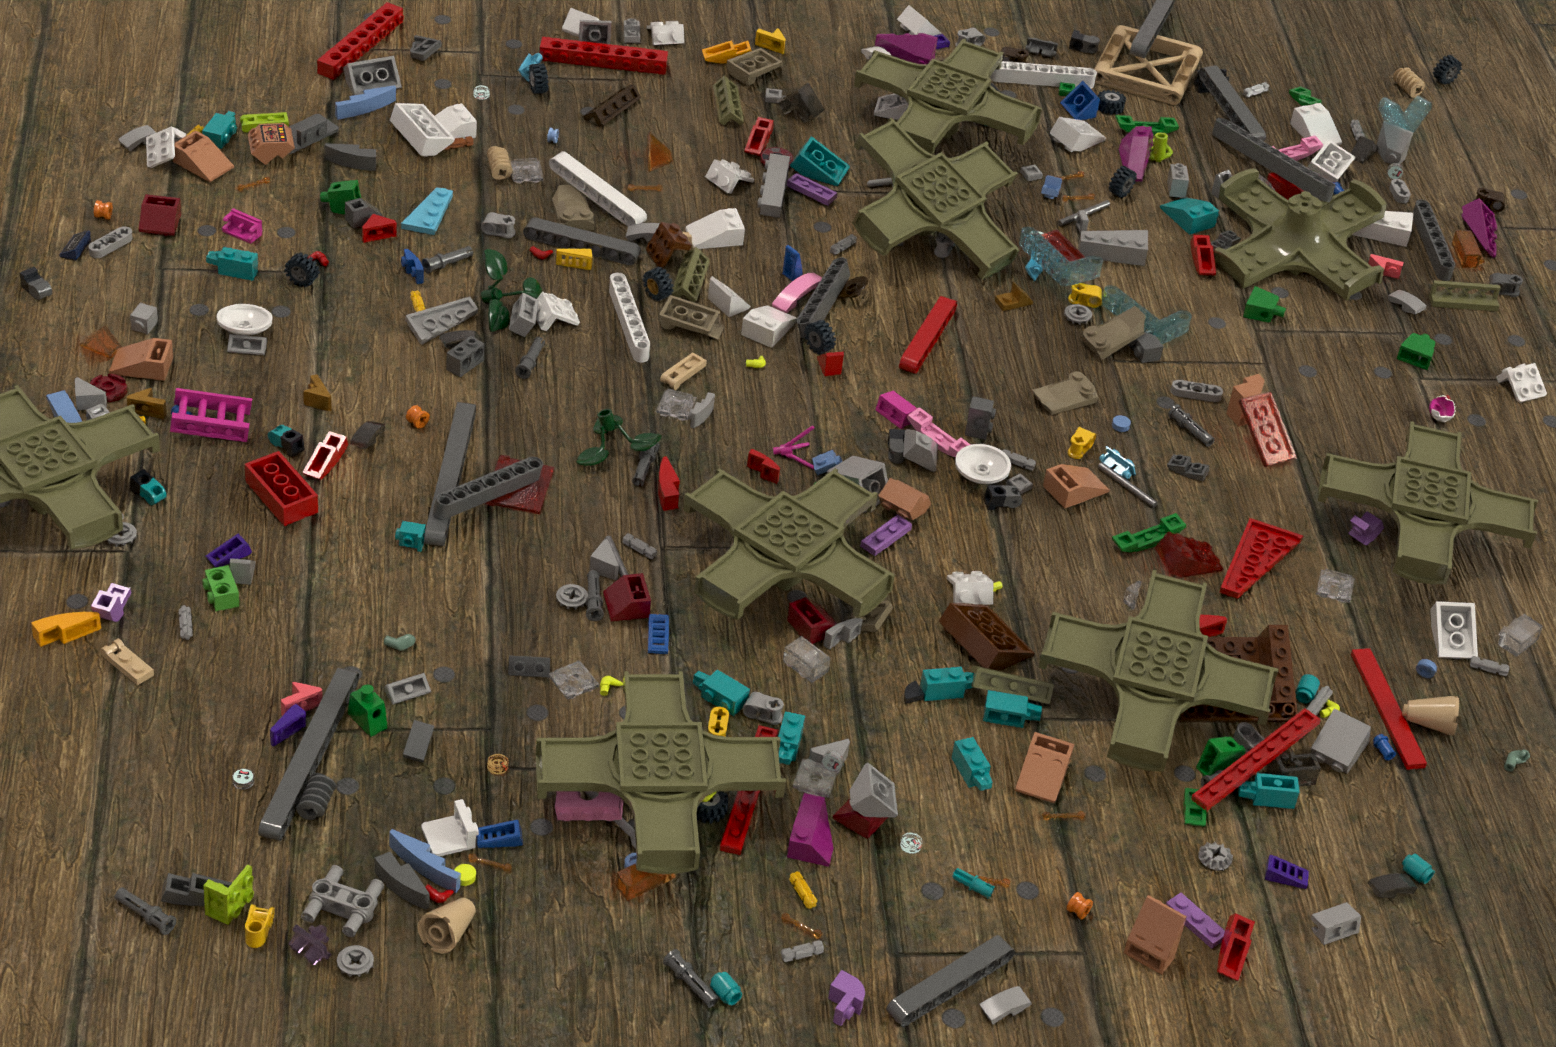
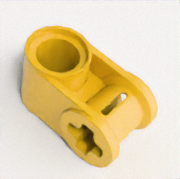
(1087, 295)
(1081, 443)
(258, 925)

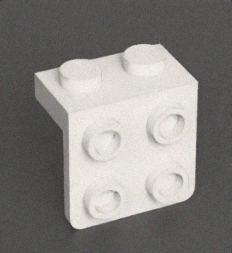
(669, 33)
(161, 146)
(727, 175)
(551, 308)
(1524, 381)
(971, 588)
(451, 833)

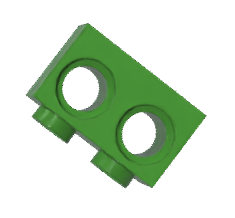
(221, 588)

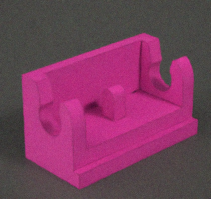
(242, 226)
(895, 408)

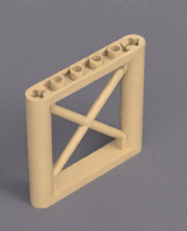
(1164, 92)

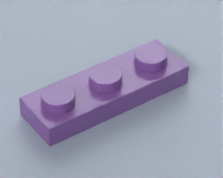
(811, 189)
(886, 535)
(1197, 920)

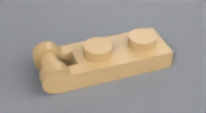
(683, 370)
(127, 662)

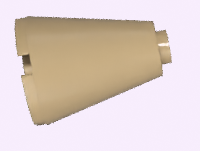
(1434, 713)
(446, 925)

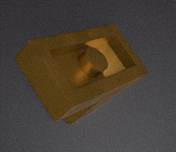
(1014, 299)
(317, 395)
(147, 405)

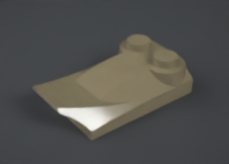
(751, 65)
(572, 208)
(691, 317)
(1114, 333)
(1067, 394)

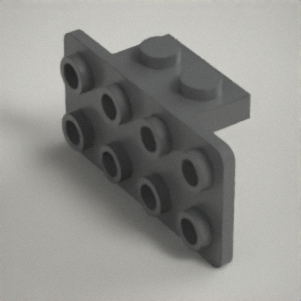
(311, 130)

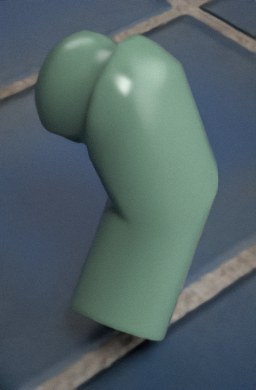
(400, 643)
(1516, 757)

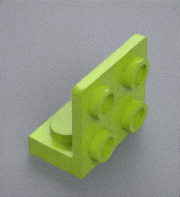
(226, 903)

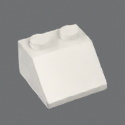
(916, 23)

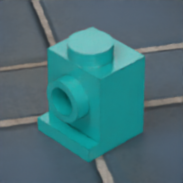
(411, 535)

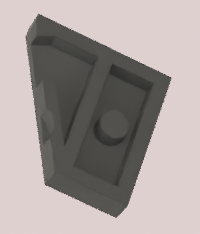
(424, 47)

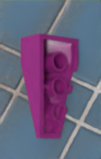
(911, 48)
(1136, 149)
(1482, 223)
(811, 832)

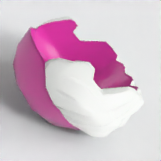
(1442, 409)

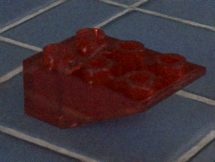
(1187, 556)

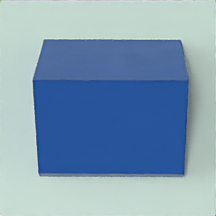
(1081, 102)

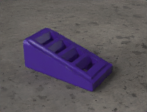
(238, 547)
(288, 724)
(1276, 871)

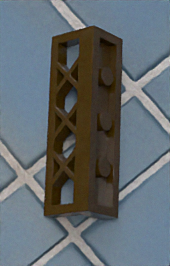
(614, 105)

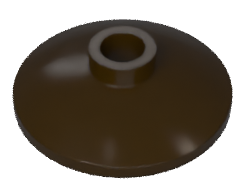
(854, 287)

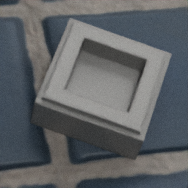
(773, 95)
(1031, 172)
(1082, 221)
(1020, 482)

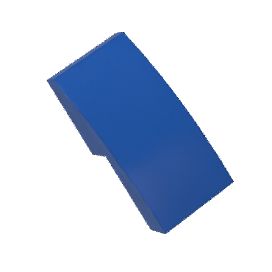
(413, 266)

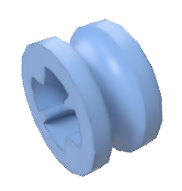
(553, 135)

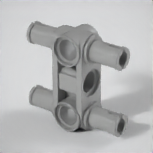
(342, 901)

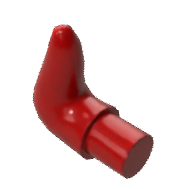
(540, 254)
(317, 255)
(438, 897)

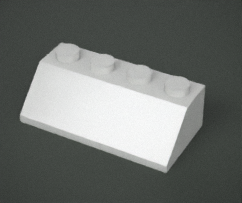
(421, 128)

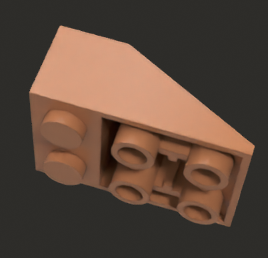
(201, 156)
(144, 359)
(1072, 484)
(1044, 767)
(1155, 935)

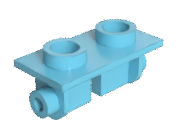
(524, 68)
(1033, 269)
(1123, 467)

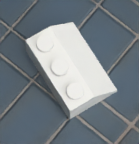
(1331, 161)

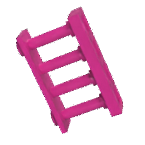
(207, 426)

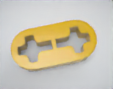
(719, 724)

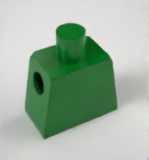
(339, 194)
(1263, 306)
(1417, 350)
(368, 710)
(1219, 755)

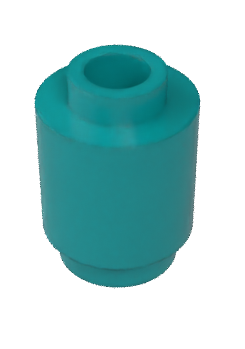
(1307, 688)
(1418, 868)
(726, 988)

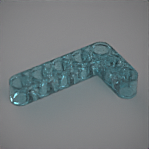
(1410, 118)
(1055, 264)
(1164, 329)

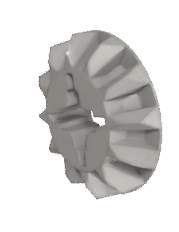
(1084, 314)
(129, 533)
(566, 591)
(1220, 862)
(355, 953)

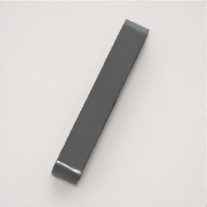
(1230, 101)
(574, 238)
(1433, 240)
(824, 294)
(487, 487)
(950, 981)

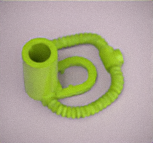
(1160, 148)

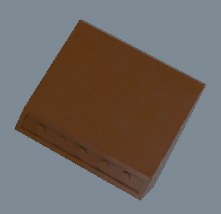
(1268, 649)

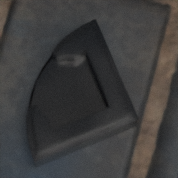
(913, 693)

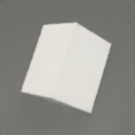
(573, 19)
(726, 298)

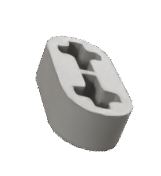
(1399, 191)

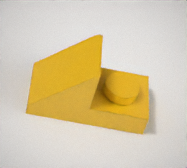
(771, 41)

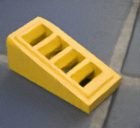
(583, 262)

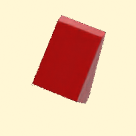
(378, 228)
(831, 363)

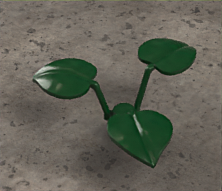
(496, 267)
(608, 422)

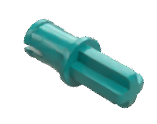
(973, 883)

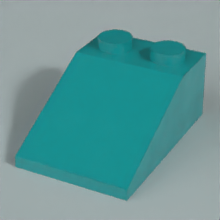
(819, 163)
(1192, 214)

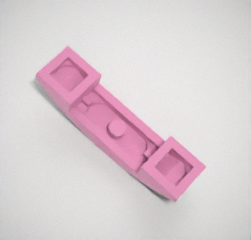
(1306, 148)
(795, 290)
(923, 423)

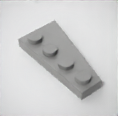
(438, 319)

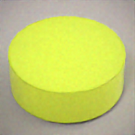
(468, 874)

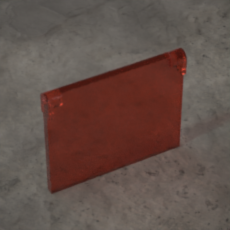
(528, 498)

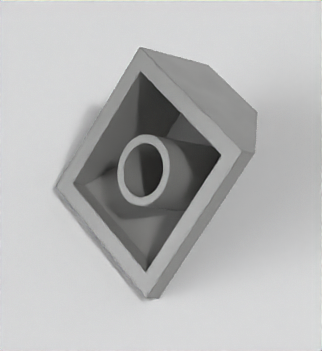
(595, 31)
(1393, 143)
(920, 449)
(873, 794)

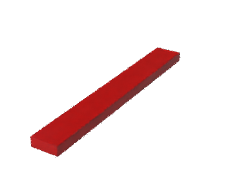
(1388, 709)
(1255, 759)
(742, 810)

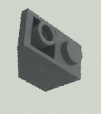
(359, 211)
(1147, 348)

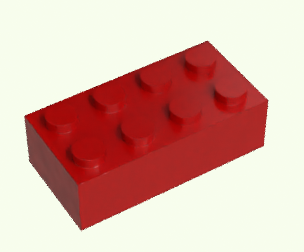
(281, 488)

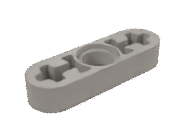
(119, 236)
(1207, 392)

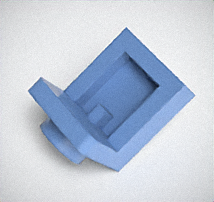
(1051, 186)
(826, 461)

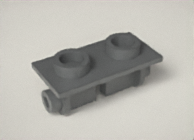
(1047, 47)
(529, 666)

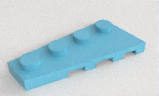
(429, 213)

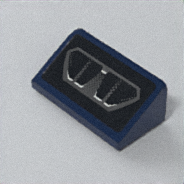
(76, 245)

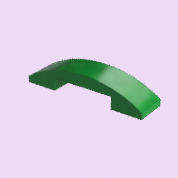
(1164, 125)
(1149, 537)

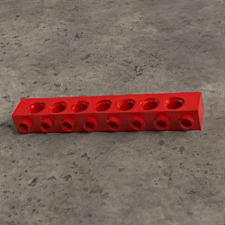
(360, 40)
(604, 55)

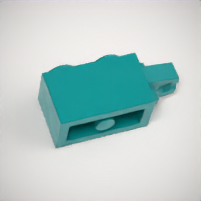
(221, 128)
(234, 263)
(945, 683)
(722, 690)
(1009, 709)
(790, 737)
(972, 763)
(1271, 790)

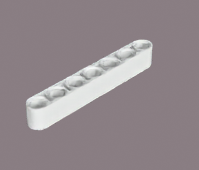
(1043, 74)
(597, 189)
(629, 317)

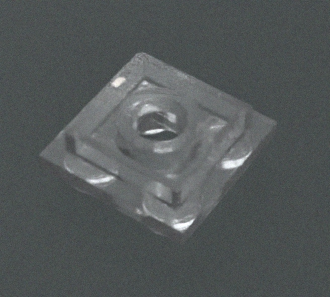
(526, 170)
(676, 404)
(1335, 585)
(571, 687)
(812, 770)

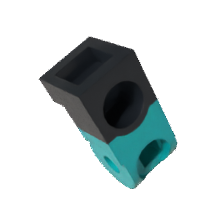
(287, 439)
(147, 487)

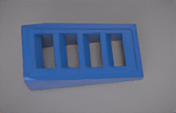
(792, 264)
(656, 625)
(507, 840)

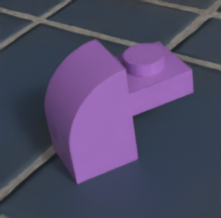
(1366, 528)
(111, 603)
(848, 994)

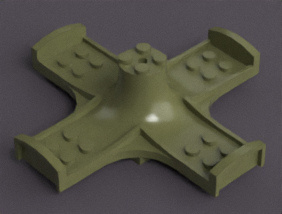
(950, 93)
(934, 196)
(1300, 234)
(59, 461)
(1428, 501)
(787, 541)
(1158, 669)
(660, 769)

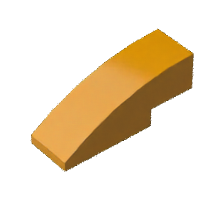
(725, 51)
(65, 627)

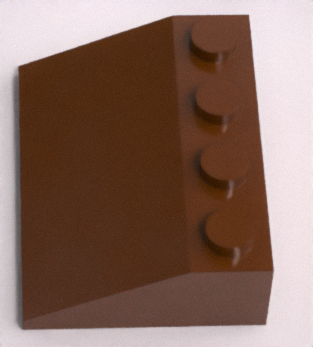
(984, 635)

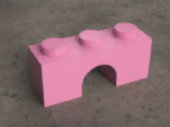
(604, 807)

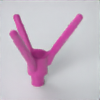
(787, 448)

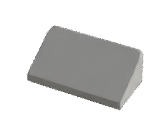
(247, 344)
(407, 688)

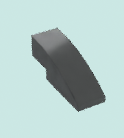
(351, 156)
(401, 880)
(186, 890)

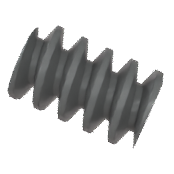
(316, 796)

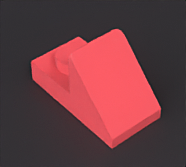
(1391, 267)
(304, 696)

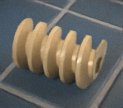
(1409, 81)
(499, 163)

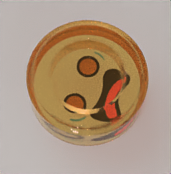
(497, 764)

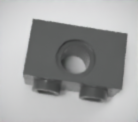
(979, 418)

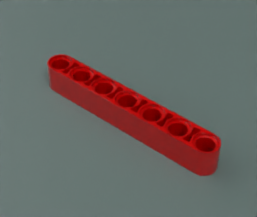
(928, 335)

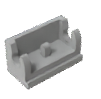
(1336, 923)

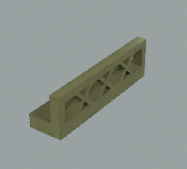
(727, 101)
(687, 272)
(1463, 299)
(1012, 684)

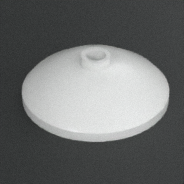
(244, 319)
(983, 463)

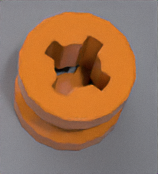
(103, 209)
(417, 416)
(1079, 905)

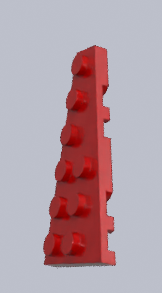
(1256, 554)

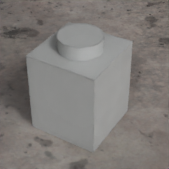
(143, 318)

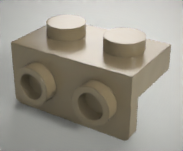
(874, 619)

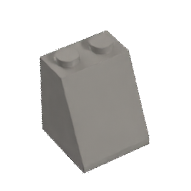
(865, 473)
(1341, 741)

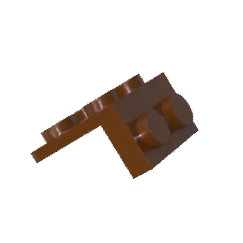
(664, 242)

